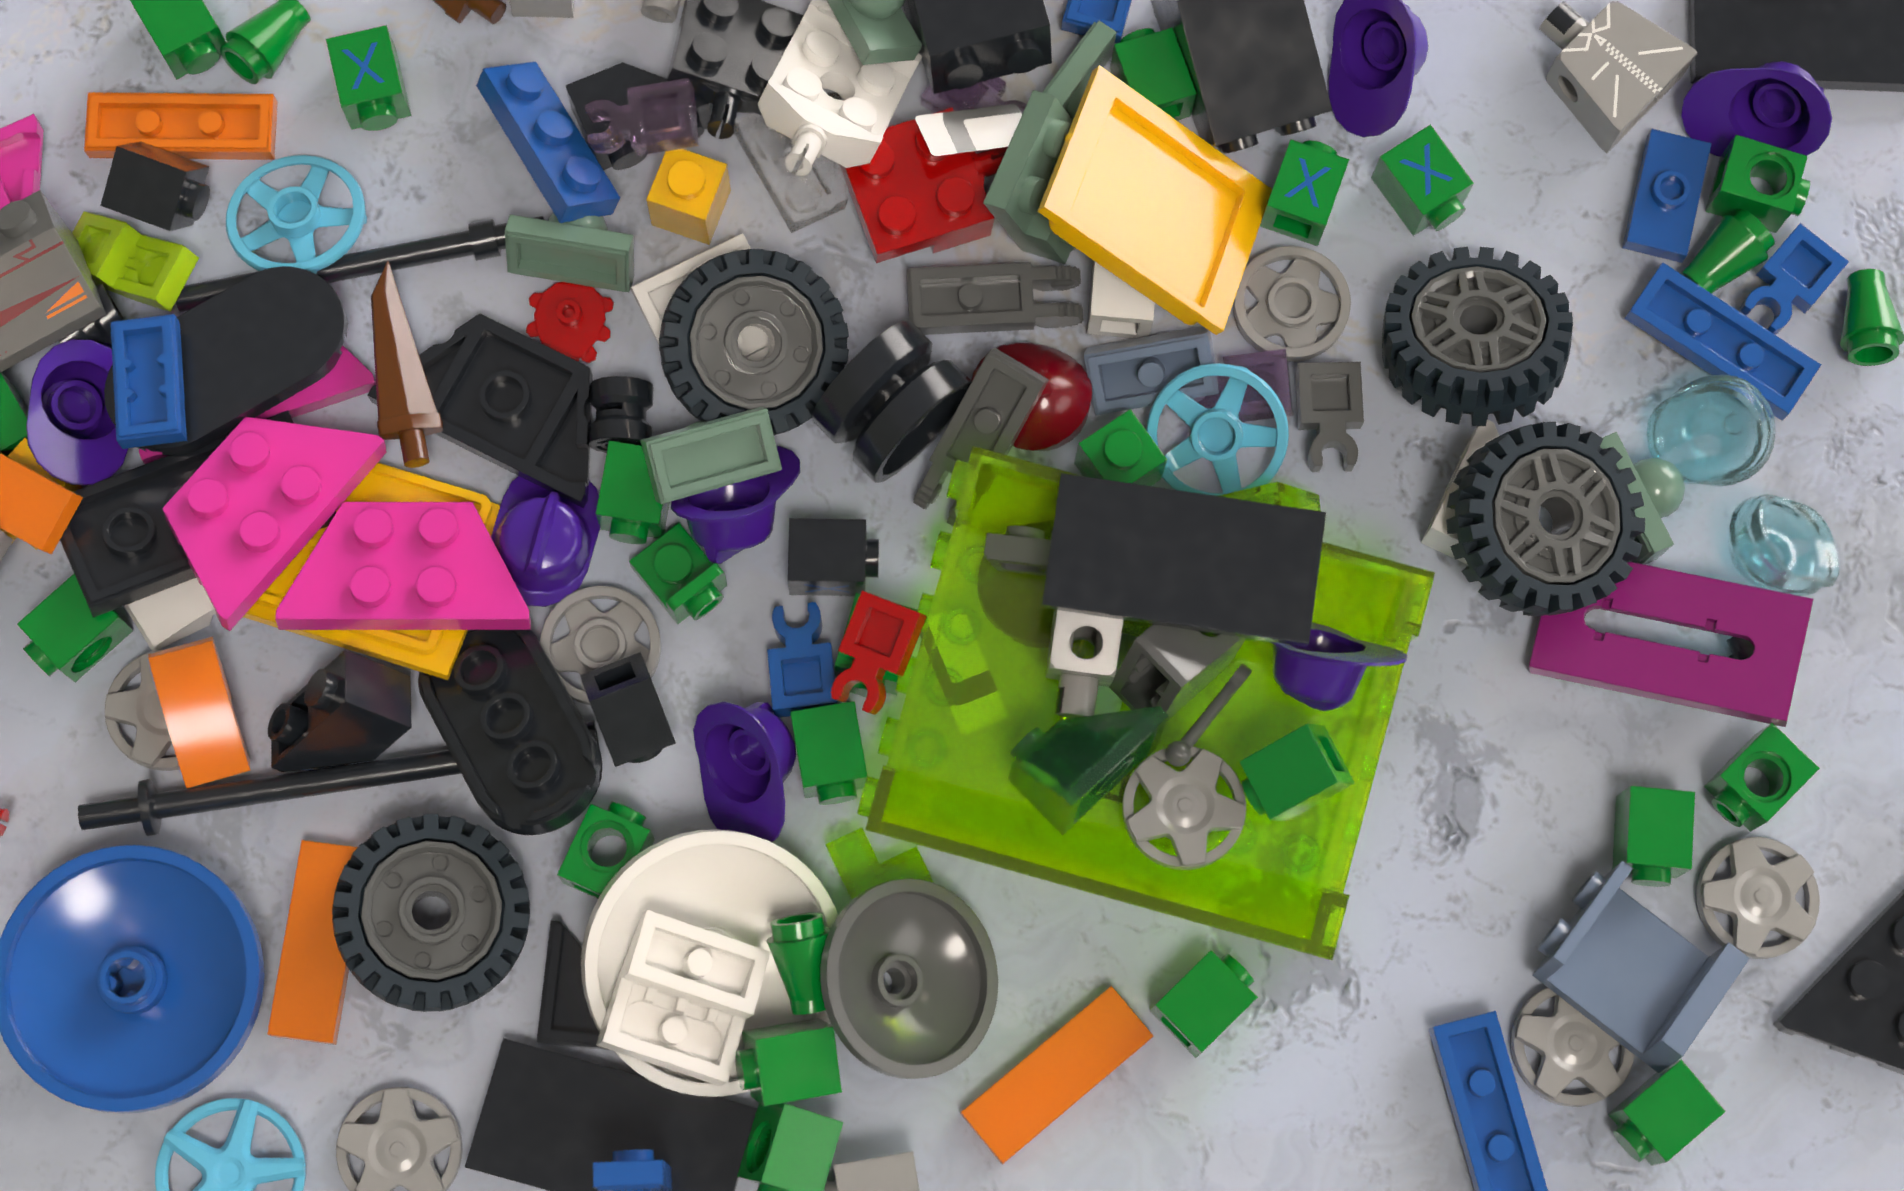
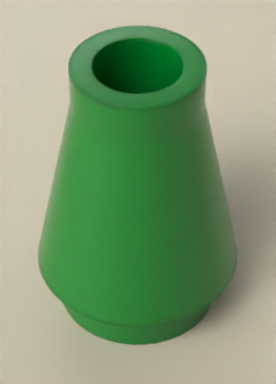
(263, 41)
(1730, 251)
(1870, 322)
(797, 952)

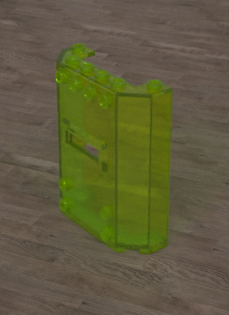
(986, 687)

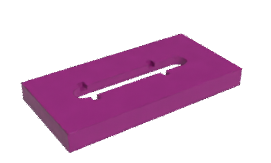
(1746, 688)

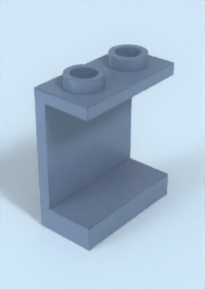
(1634, 971)

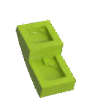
(133, 263)

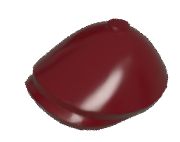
(1063, 403)

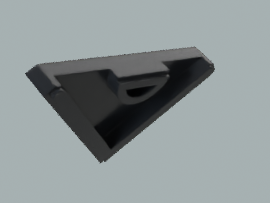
(563, 1008)

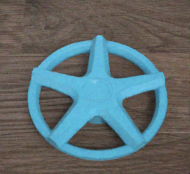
(296, 215)
(1218, 430)
(233, 1164)

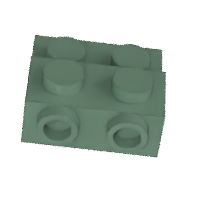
(1026, 174)

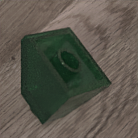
(1082, 760)

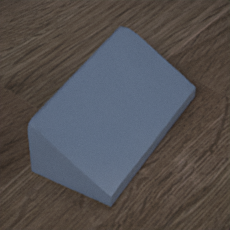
(1135, 370)

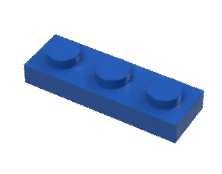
(547, 141)
(1721, 339)
(1487, 1105)

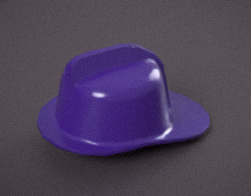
(1374, 64)
(1766, 104)
(69, 416)
(738, 513)
(545, 541)
(1329, 667)
(743, 767)

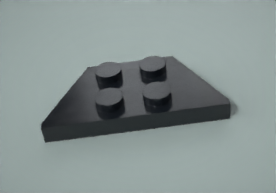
(513, 404)
(1860, 996)

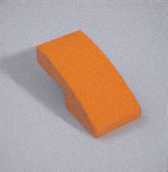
(199, 712)

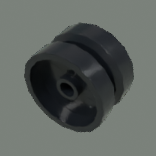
(891, 401)

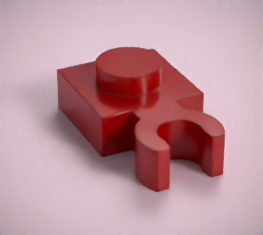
(879, 639)

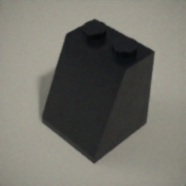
(979, 39)
(1248, 66)

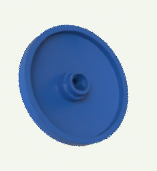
(129, 979)

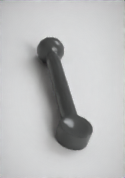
(1179, 752)

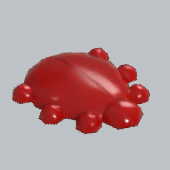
(570, 319)

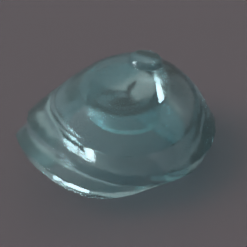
(1713, 430)
(1782, 545)

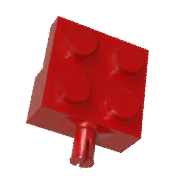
(918, 198)

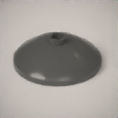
(939, 976)

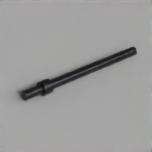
(481, 240)

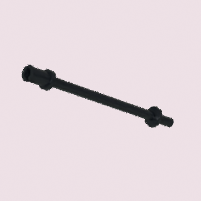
(152, 806)

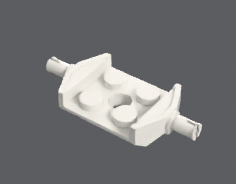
(821, 125)

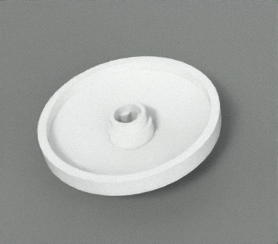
(714, 883)

